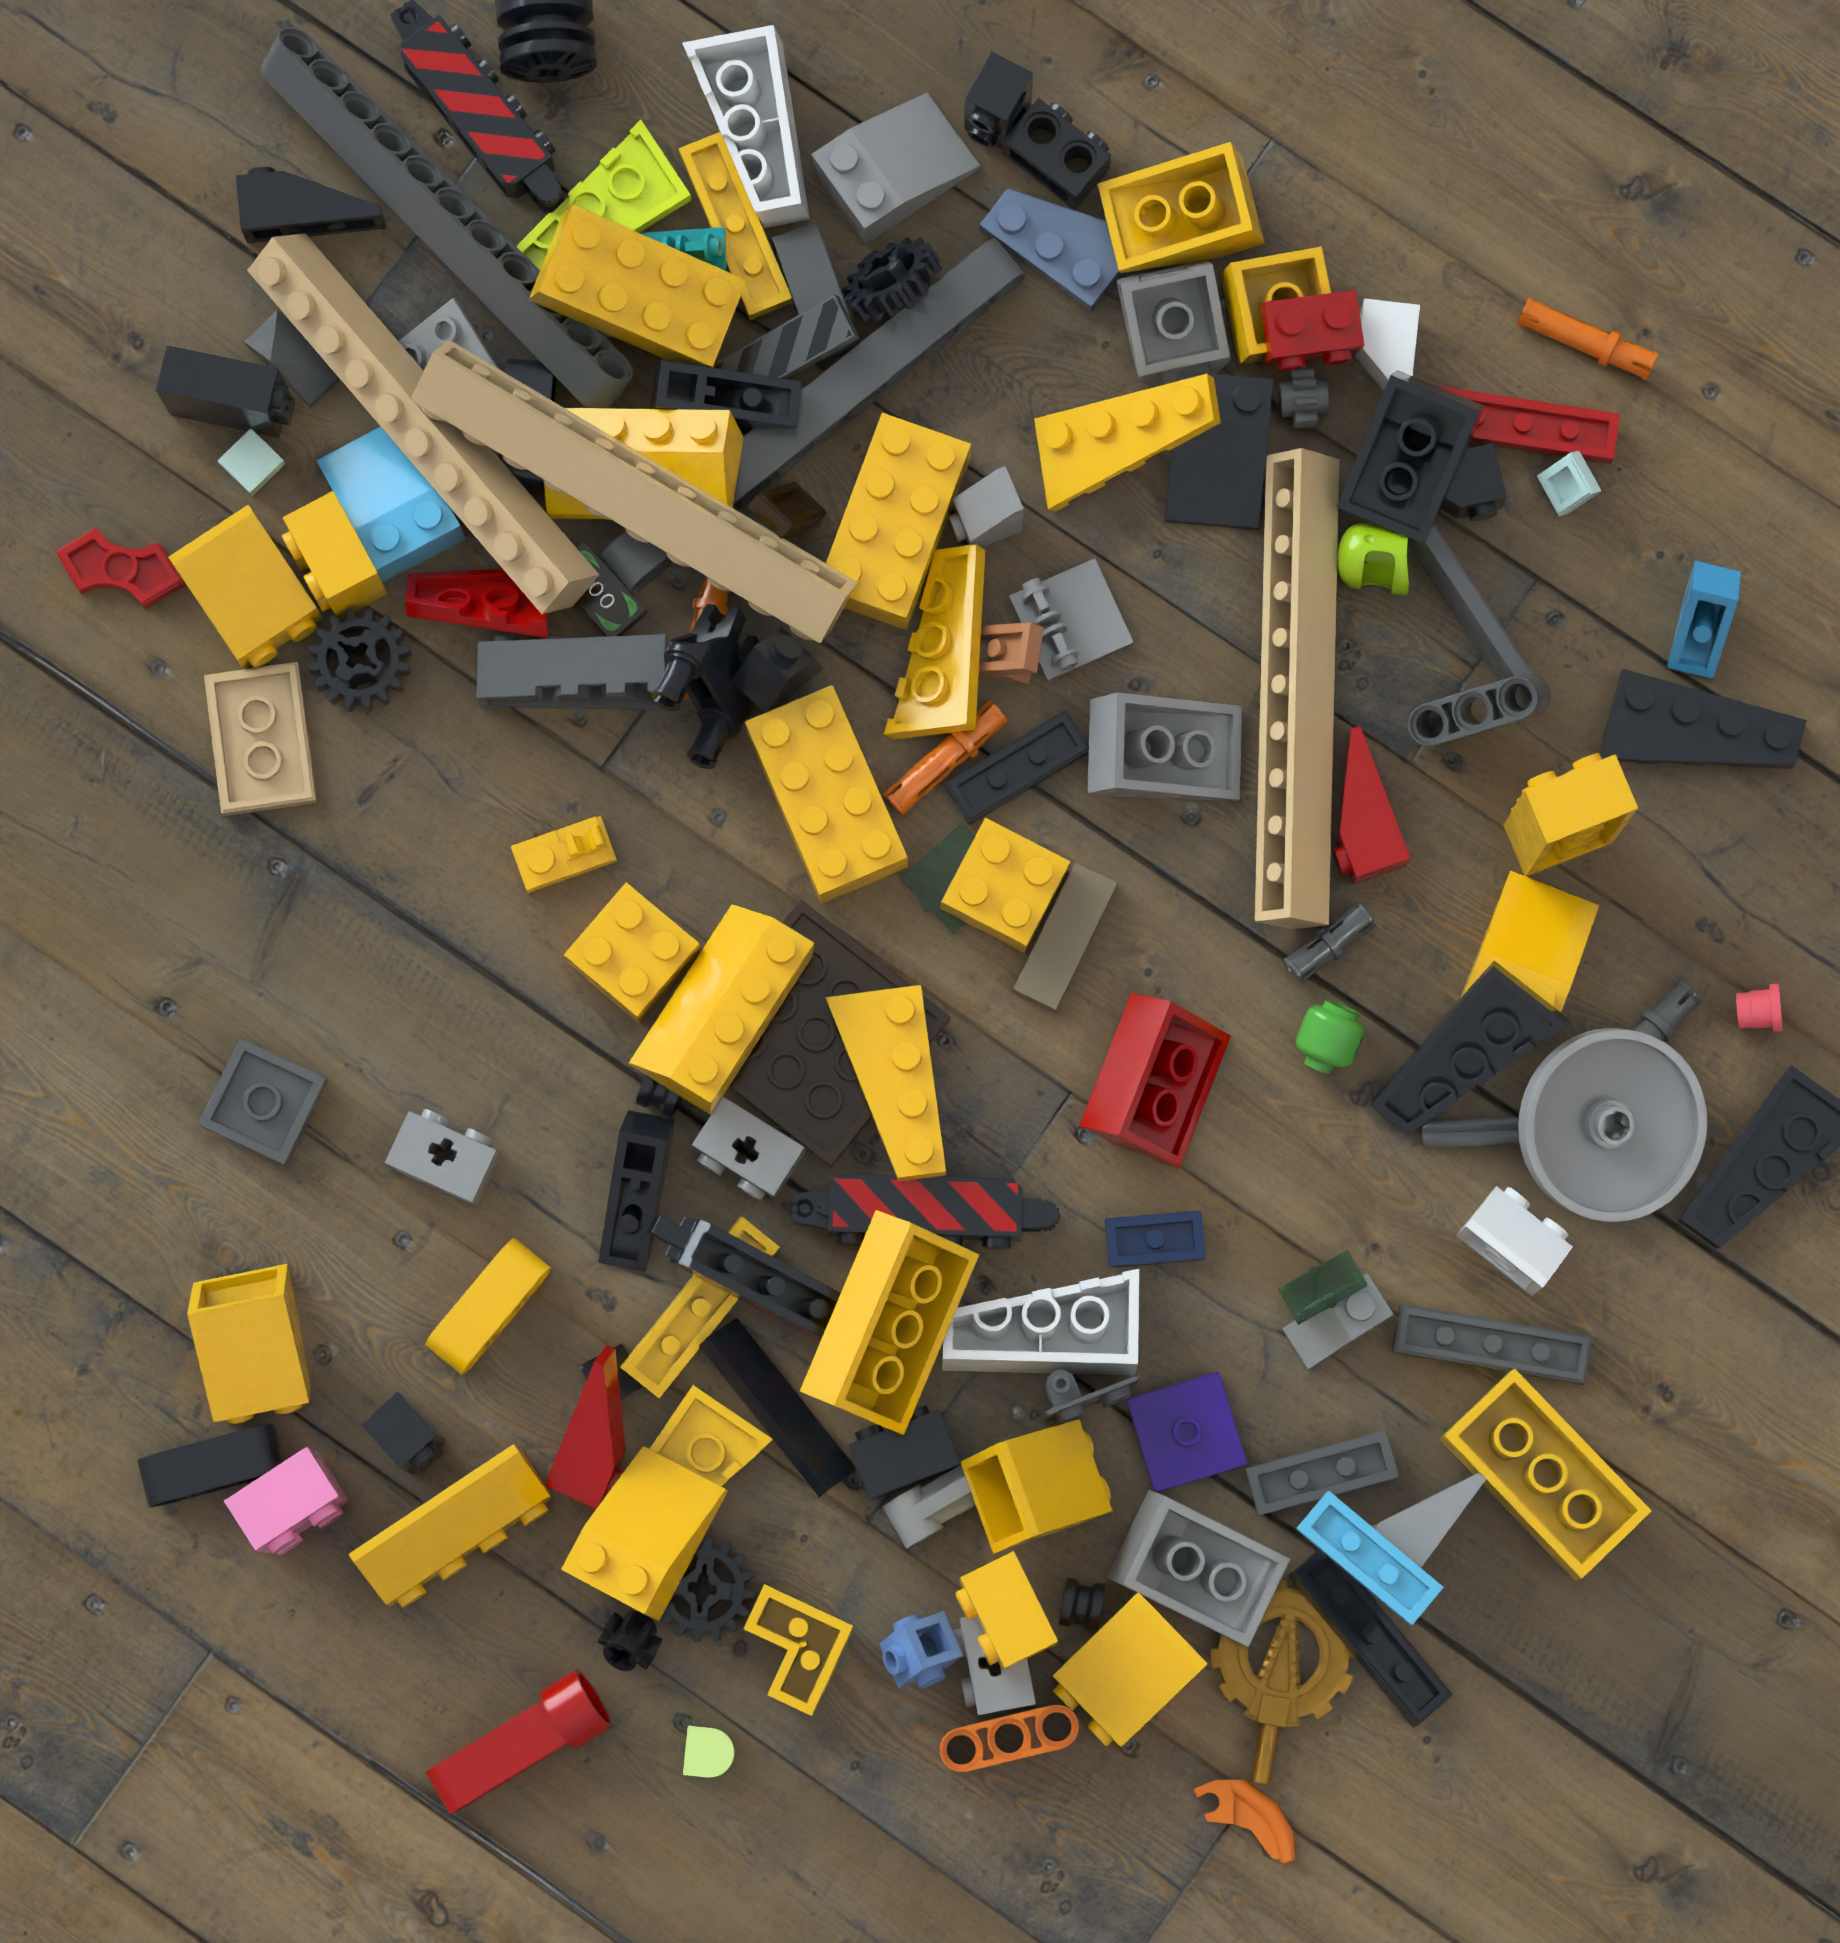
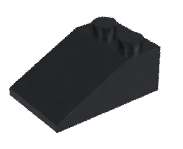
(1410, 456)
(1221, 471)

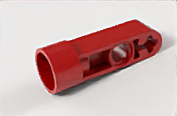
(564, 1716)

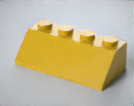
(690, 443)
(723, 1006)
(452, 1526)

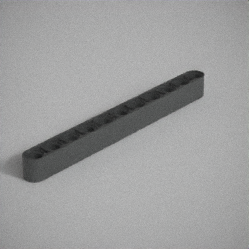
(442, 216)
(849, 389)

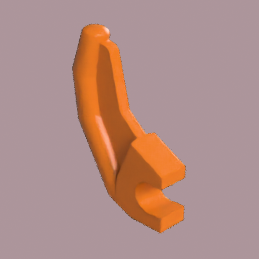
(1250, 1808)

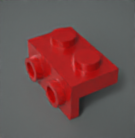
(1311, 330)

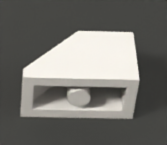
(1388, 338)

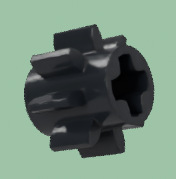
(630, 1640)

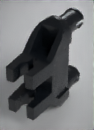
(703, 668)

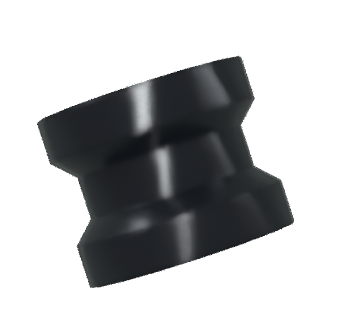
(658, 1096)
(1082, 1604)

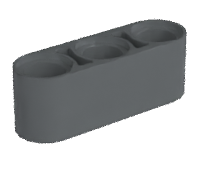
(807, 271)
(1457, 713)

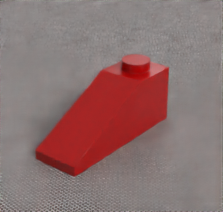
(1367, 827)
(594, 1438)

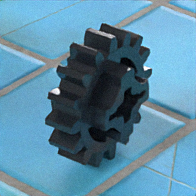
(891, 279)
(369, 643)
(725, 1592)

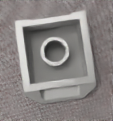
(1174, 322)

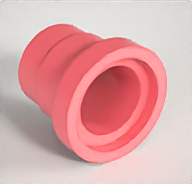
(1760, 1009)

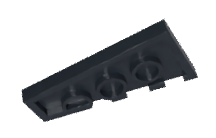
(1681, 724)
(1474, 1040)
(1773, 1152)

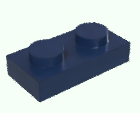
(1155, 1239)

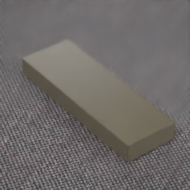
(1065, 937)

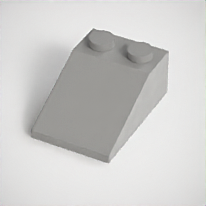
(892, 165)
(1164, 748)
(1424, 1525)
(1198, 1567)

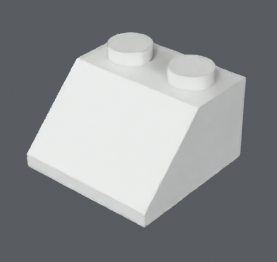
(1516, 1239)

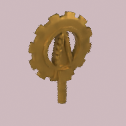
(1276, 1695)

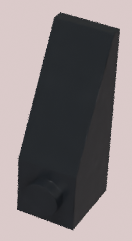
(286, 204)
(751, 398)
(635, 1189)

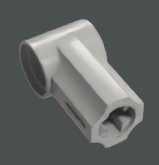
(925, 1509)

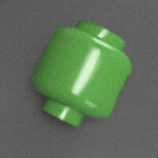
(1330, 1036)

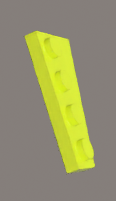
(628, 187)

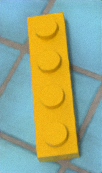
(729, 206)
(687, 1323)

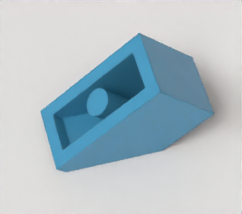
(1704, 619)

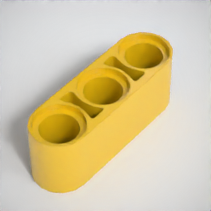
(488, 1306)

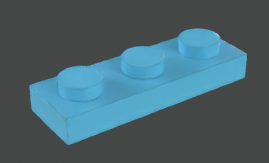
(1369, 1558)

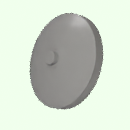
(1612, 1124)

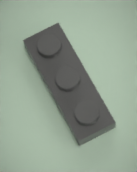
(1313, 1473)

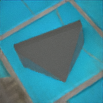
(285, 348)

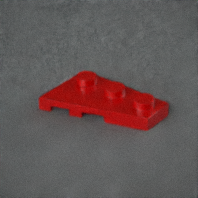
(474, 599)

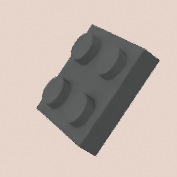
(263, 1102)

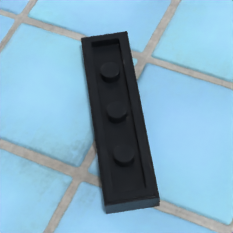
(777, 1407)
(1371, 1637)

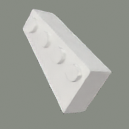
(753, 108)
(1068, 1328)

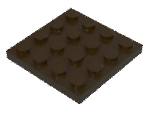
(799, 1064)

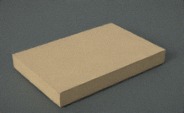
(260, 739)

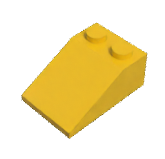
(1181, 210)
(1536, 937)
(645, 1532)

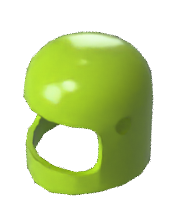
(1382, 549)

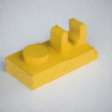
(563, 853)

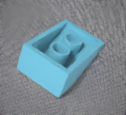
(389, 504)

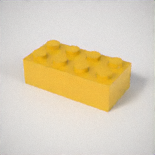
(637, 289)
(897, 517)
(826, 794)
(1569, 813)
(889, 1322)
(1545, 1475)

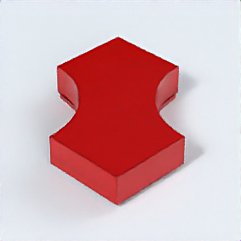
(101, 564)

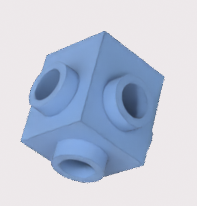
(920, 1650)

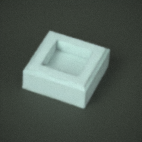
(251, 462)
(1569, 483)

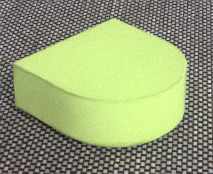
(707, 1752)

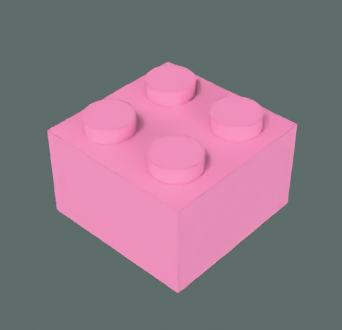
(288, 1502)

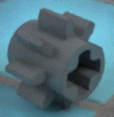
(1303, 398)

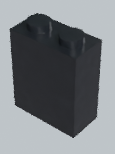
(224, 391)

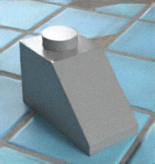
(987, 511)
(1338, 1325)

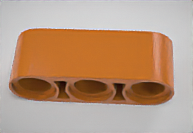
(1033, 1742)

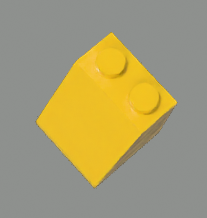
(246, 588)
(249, 1344)
(1036, 1485)
(1127, 1671)

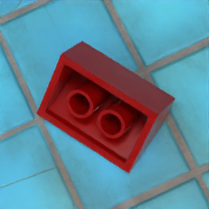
(1155, 1079)

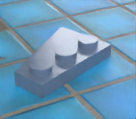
(1057, 243)

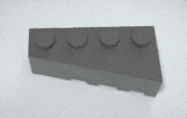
(570, 672)

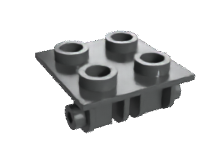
(1068, 1403)

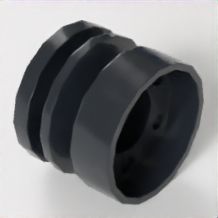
(545, 39)

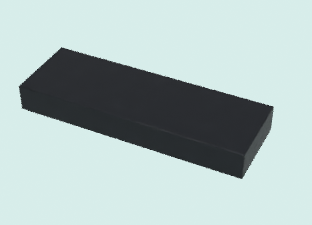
(1017, 767)

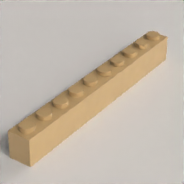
(383, 380)
(632, 491)
(1297, 690)

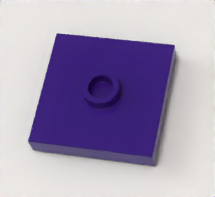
(1186, 1432)

